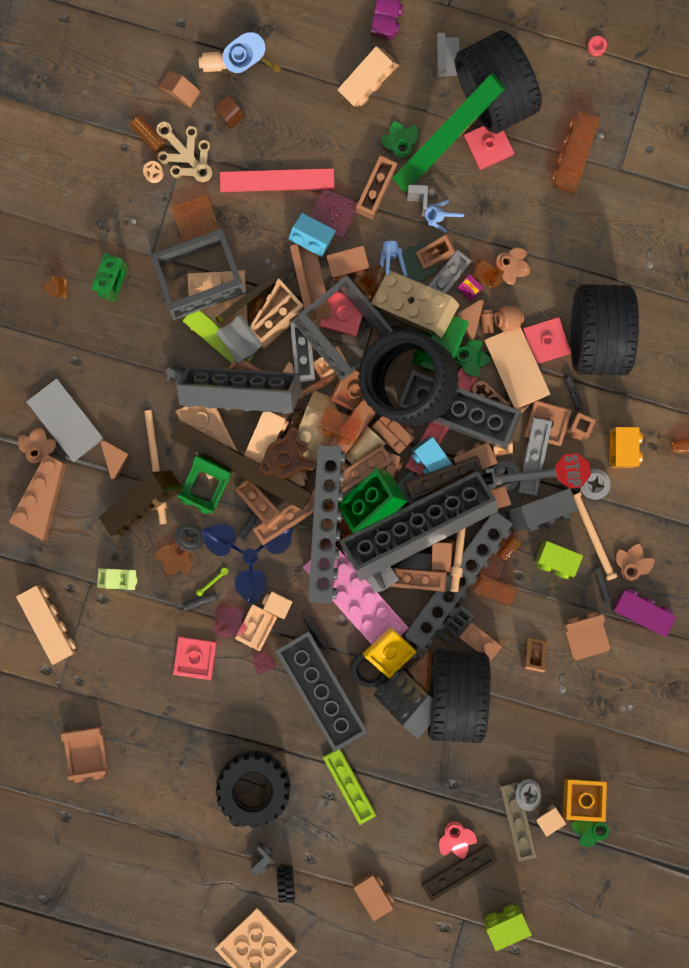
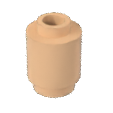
(211, 61)

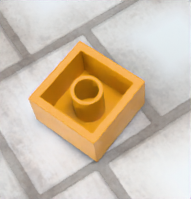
(625, 447)
(584, 800)

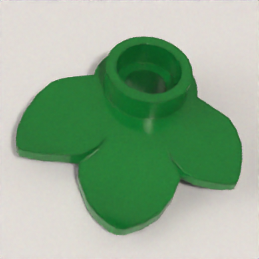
(400, 137)
(474, 358)
(588, 833)

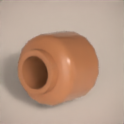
(508, 318)

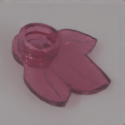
(231, 619)

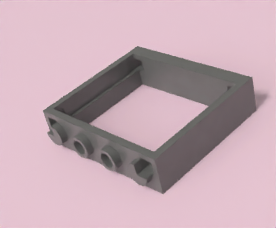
(205, 298)
(319, 341)

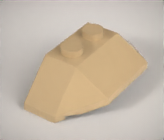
(308, 429)

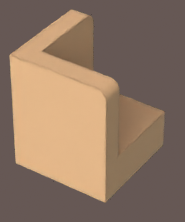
(550, 821)

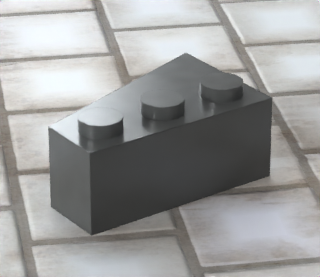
(542, 511)

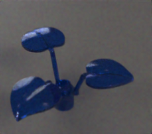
(248, 584)

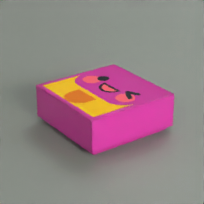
(470, 287)

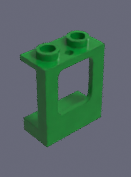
(109, 271)
(205, 465)

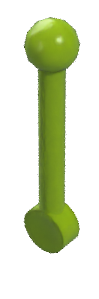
(224, 571)

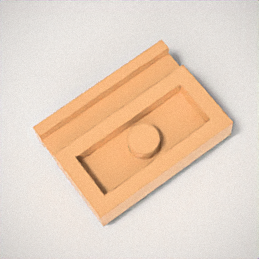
(258, 627)

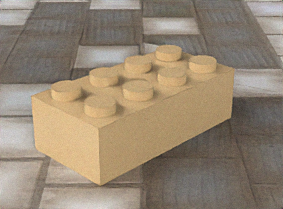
(415, 304)

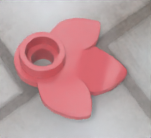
(456, 842)

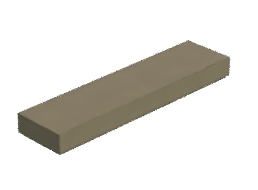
(517, 823)

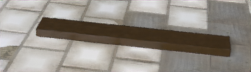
(239, 464)

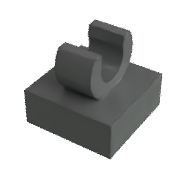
(176, 371)

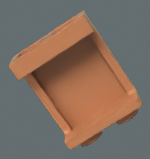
(85, 754)

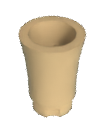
(364, 445)

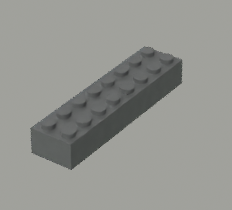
(419, 525)

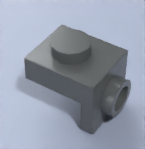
(261, 864)

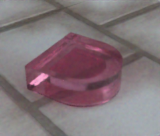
(263, 662)

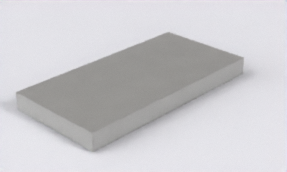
(65, 420)

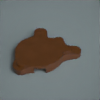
(286, 458)

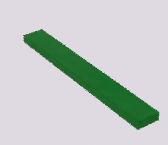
(449, 132)

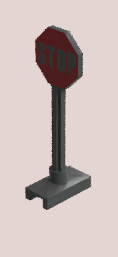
(570, 471)

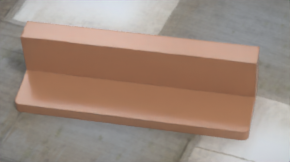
(310, 281)

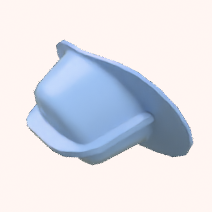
(243, 52)

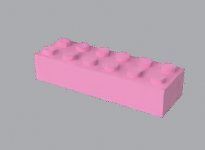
(359, 601)

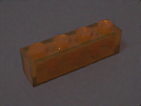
(575, 152)

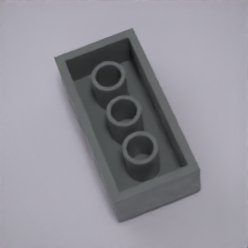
(406, 702)

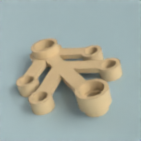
(185, 155)

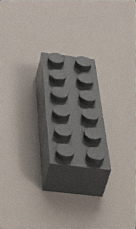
(239, 389)
(468, 413)
(321, 691)

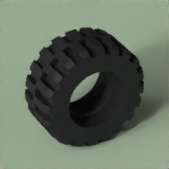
(245, 814)

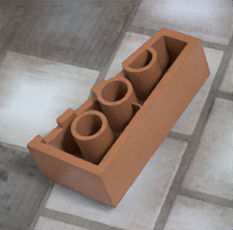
(38, 503)

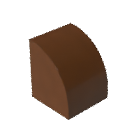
(229, 111)

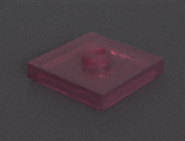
(334, 211)

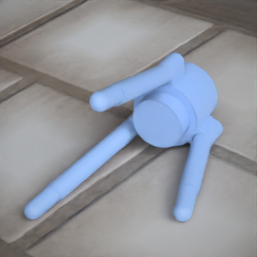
(436, 214)
(389, 252)

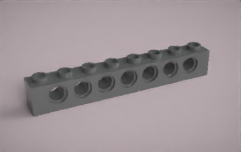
(326, 454)
(502, 527)

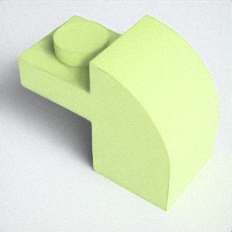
(117, 579)

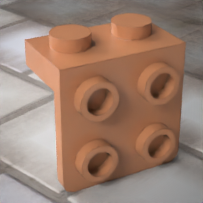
(586, 635)

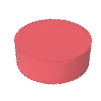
(597, 45)

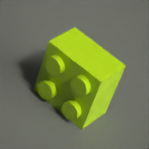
(558, 559)
(506, 927)

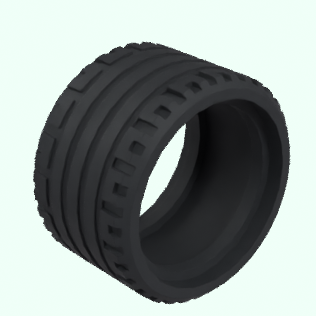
(508, 62)
(604, 329)
(374, 369)
(459, 696)

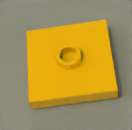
(389, 652)

